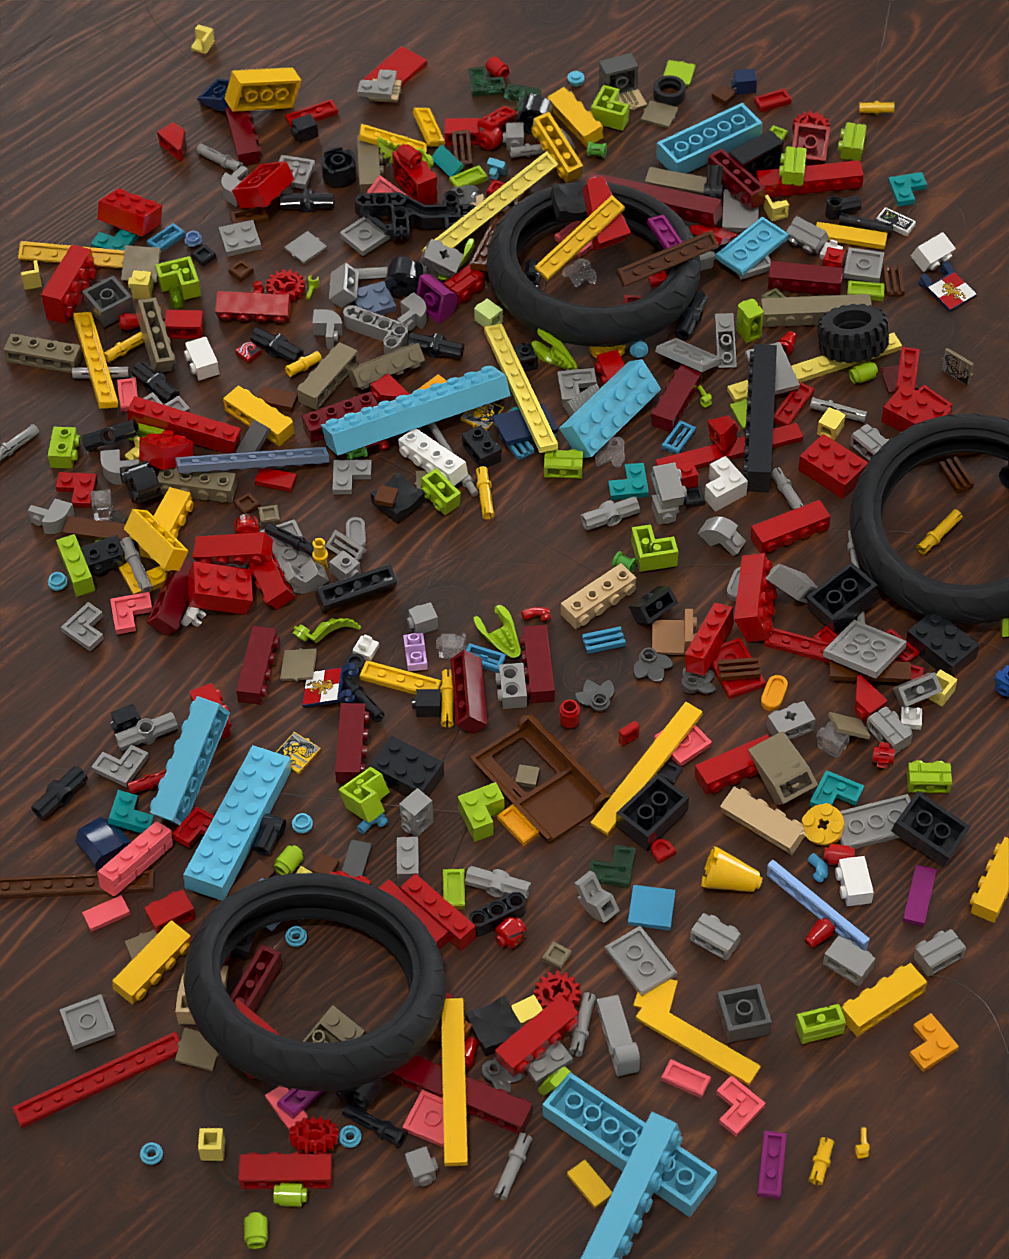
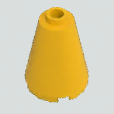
(729, 873)

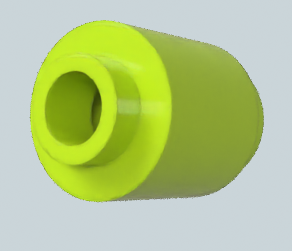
(863, 372)
(288, 860)
(290, 1194)
(255, 1230)

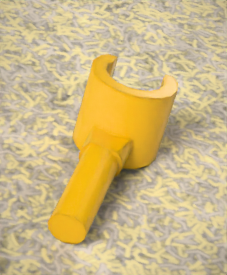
(863, 1148)

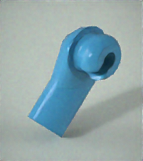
(363, 827)
(821, 867)

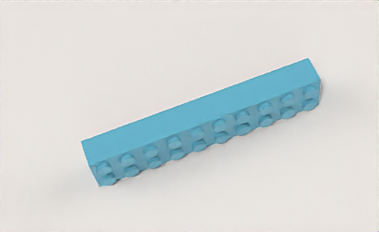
(415, 410)

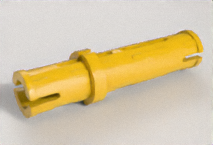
(122, 348)
(484, 487)
(934, 537)
(447, 699)

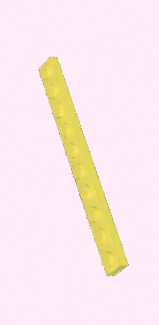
(497, 201)
(812, 369)
(521, 388)

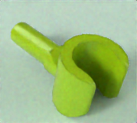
(313, 284)
(705, 400)

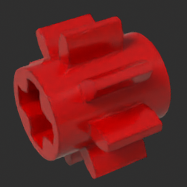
(883, 755)

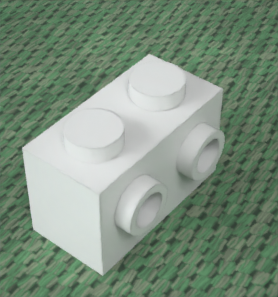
(933, 252)
(201, 358)
(855, 881)

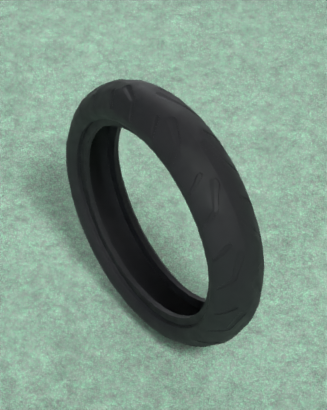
(580, 323)
(885, 469)
(296, 1062)

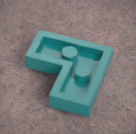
(903, 185)
(116, 243)
(633, 486)
(836, 786)
(125, 816)

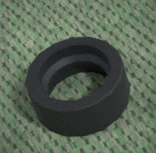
(669, 82)

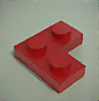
(80, 484)
(192, 827)

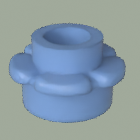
(193, 239)

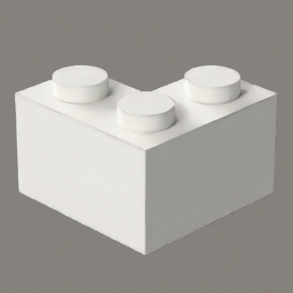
(726, 484)

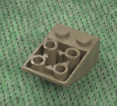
(782, 768)
(334, 1028)

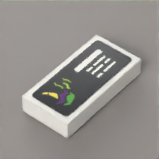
(901, 223)

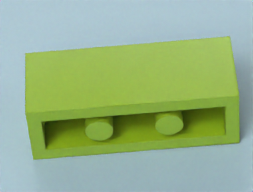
(75, 565)

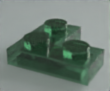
(482, 85)
(519, 92)
(619, 871)

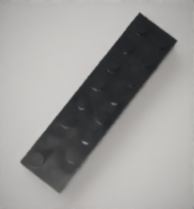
(760, 417)

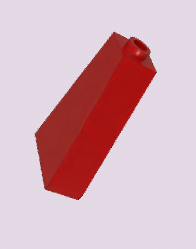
(595, 194)

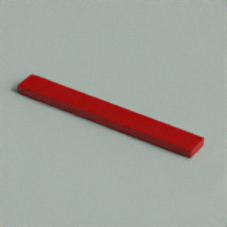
(706, 455)
(811, 647)
(97, 1080)

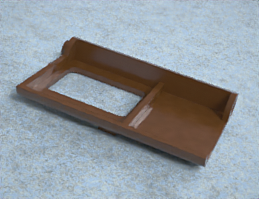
(559, 801)

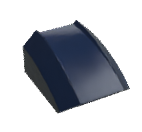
(215, 95)
(101, 842)

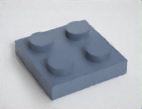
(375, 299)

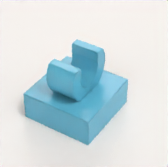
(496, 167)

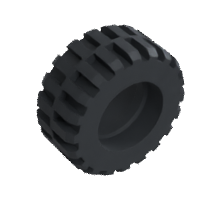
(853, 333)

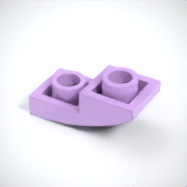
(415, 652)

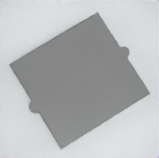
(305, 247)

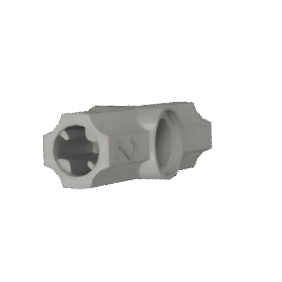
(610, 513)
(155, 728)
(496, 882)

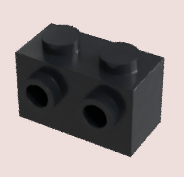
(481, 447)
(104, 555)
(653, 604)

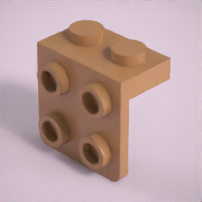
(674, 636)

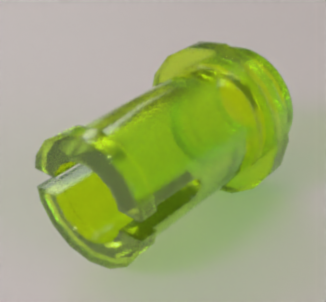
(176, 299)

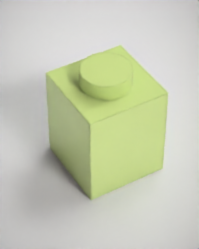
(488, 313)

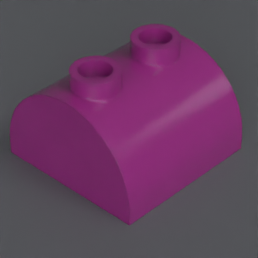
(438, 298)

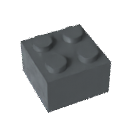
(619, 73)
(108, 301)
(743, 1013)

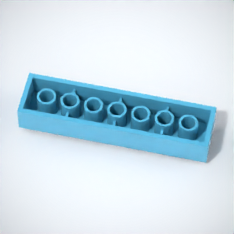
(237, 823)
(613, 1135)
(634, 1189)

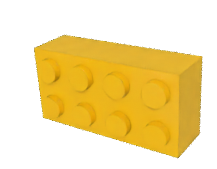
(262, 89)

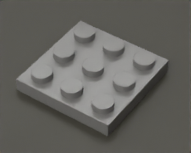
(864, 649)

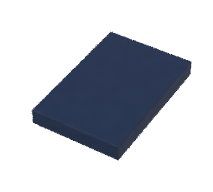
(513, 427)

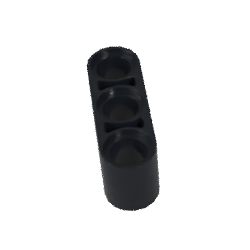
(503, 906)

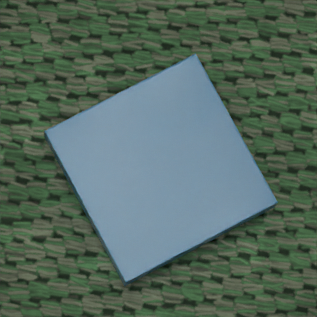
(651, 907)

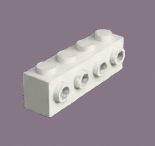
(432, 455)

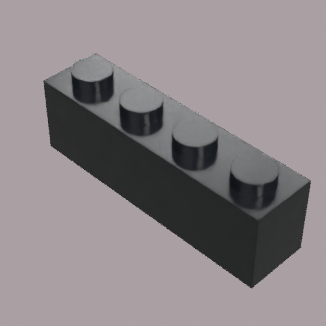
(356, 588)

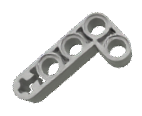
(391, 332)
(620, 1045)

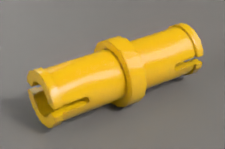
(876, 107)
(303, 363)
(320, 553)
(821, 1161)

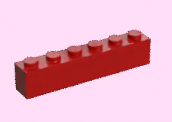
(816, 179)
(195, 428)

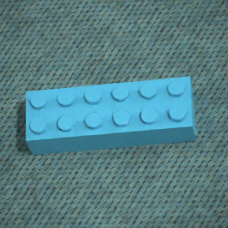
(693, 145)
(610, 408)
(190, 761)

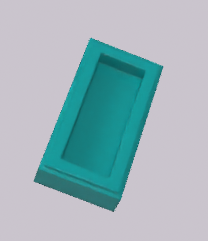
(447, 161)

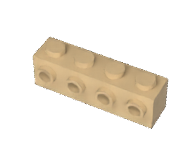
(598, 596)
(763, 820)

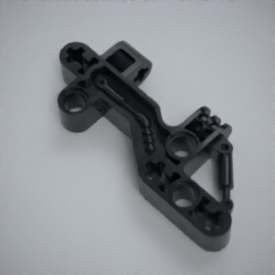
(407, 212)

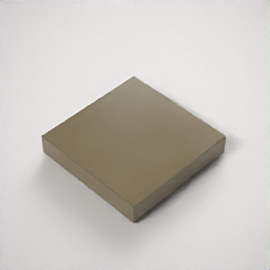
(140, 259)

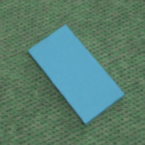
(752, 246)

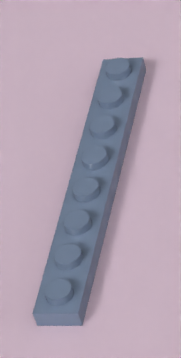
(251, 460)

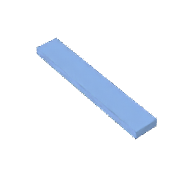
(816, 904)

